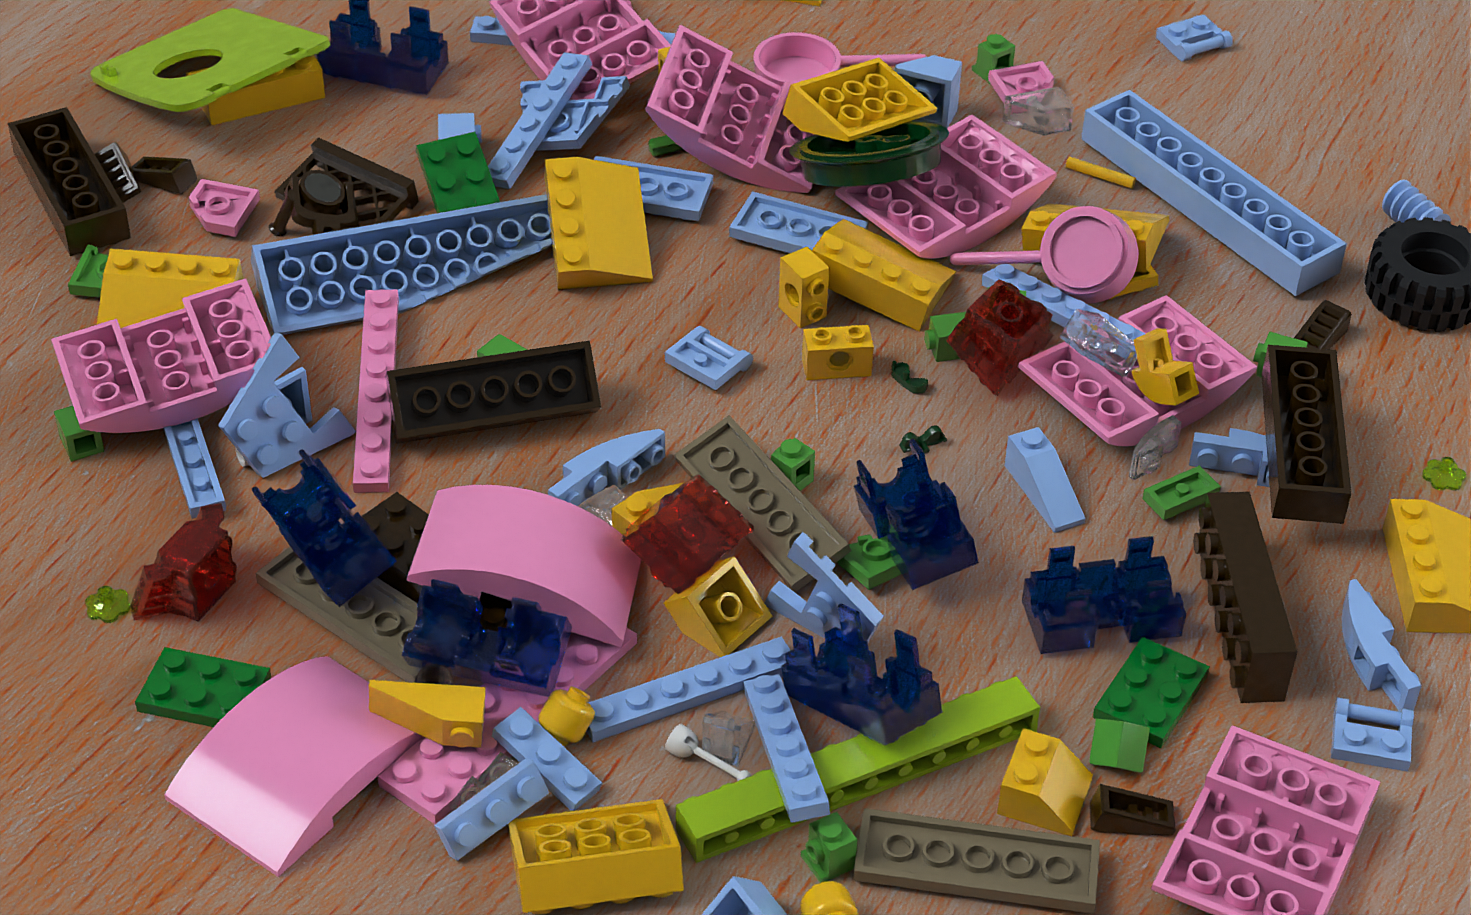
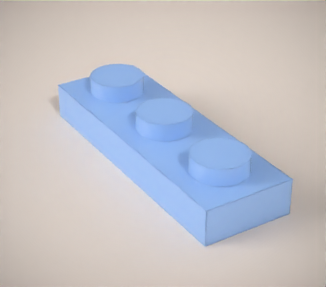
(558, 767)
(491, 809)

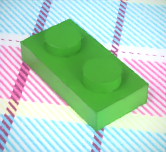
(1180, 492)

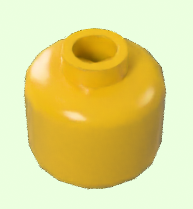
(567, 715)
(828, 899)

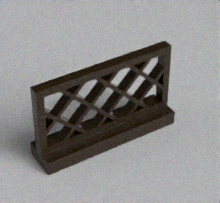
(363, 175)

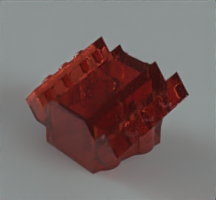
(1000, 333)
(686, 533)
(188, 570)

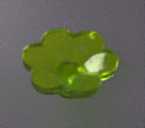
(1444, 474)
(107, 604)

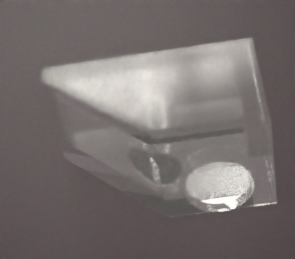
(1039, 111)
(1100, 341)

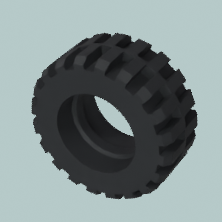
(1422, 274)

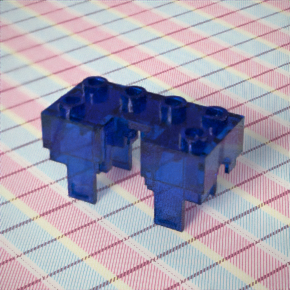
(355, 51)
(308, 516)
(918, 519)
(1072, 603)
(516, 657)
(846, 684)

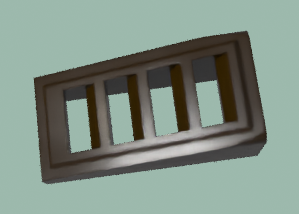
(119, 171)
(166, 173)
(1325, 325)
(1108, 817)

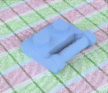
(1193, 37)
(707, 358)
(1369, 743)

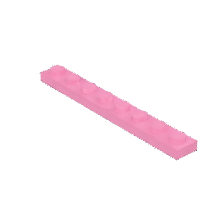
(374, 412)

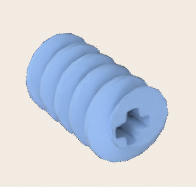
(1406, 202)

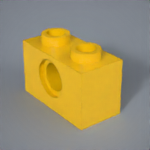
(803, 287)
(837, 352)

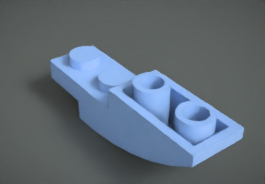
(1238, 453)
(610, 463)
(1368, 642)

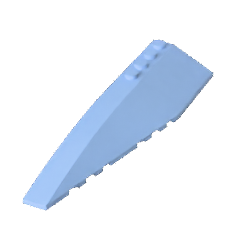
(325, 275)

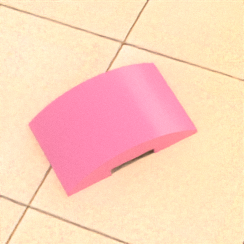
(602, 29)
(726, 114)
(963, 200)
(166, 365)
(1114, 403)
(532, 550)
(288, 762)
(1267, 832)

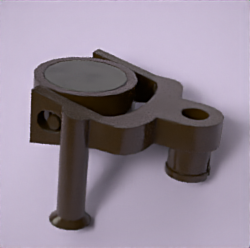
(315, 204)

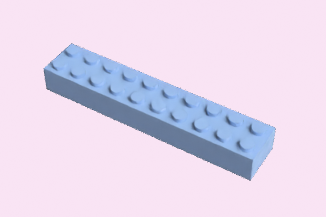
(1214, 192)

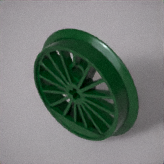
(872, 159)

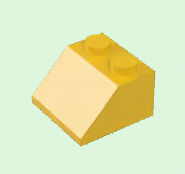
(719, 608)
(1044, 784)

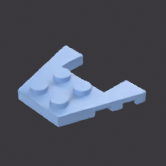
(578, 117)
(265, 423)
(821, 609)

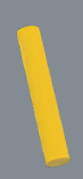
(1100, 172)

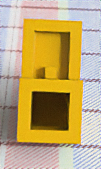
(1158, 375)

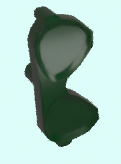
(901, 374)
(930, 437)

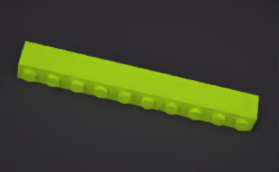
(859, 768)

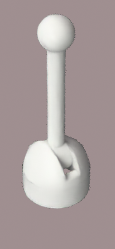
(684, 743)

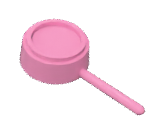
(806, 56)
(1082, 253)

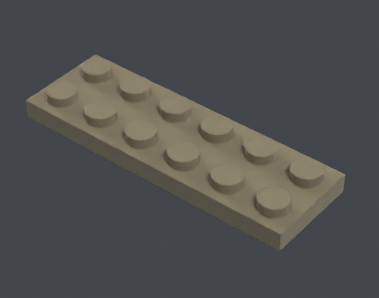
(764, 497)
(370, 621)
(978, 860)

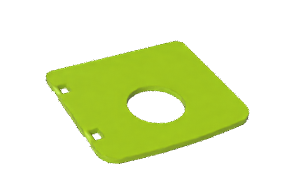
(249, 52)

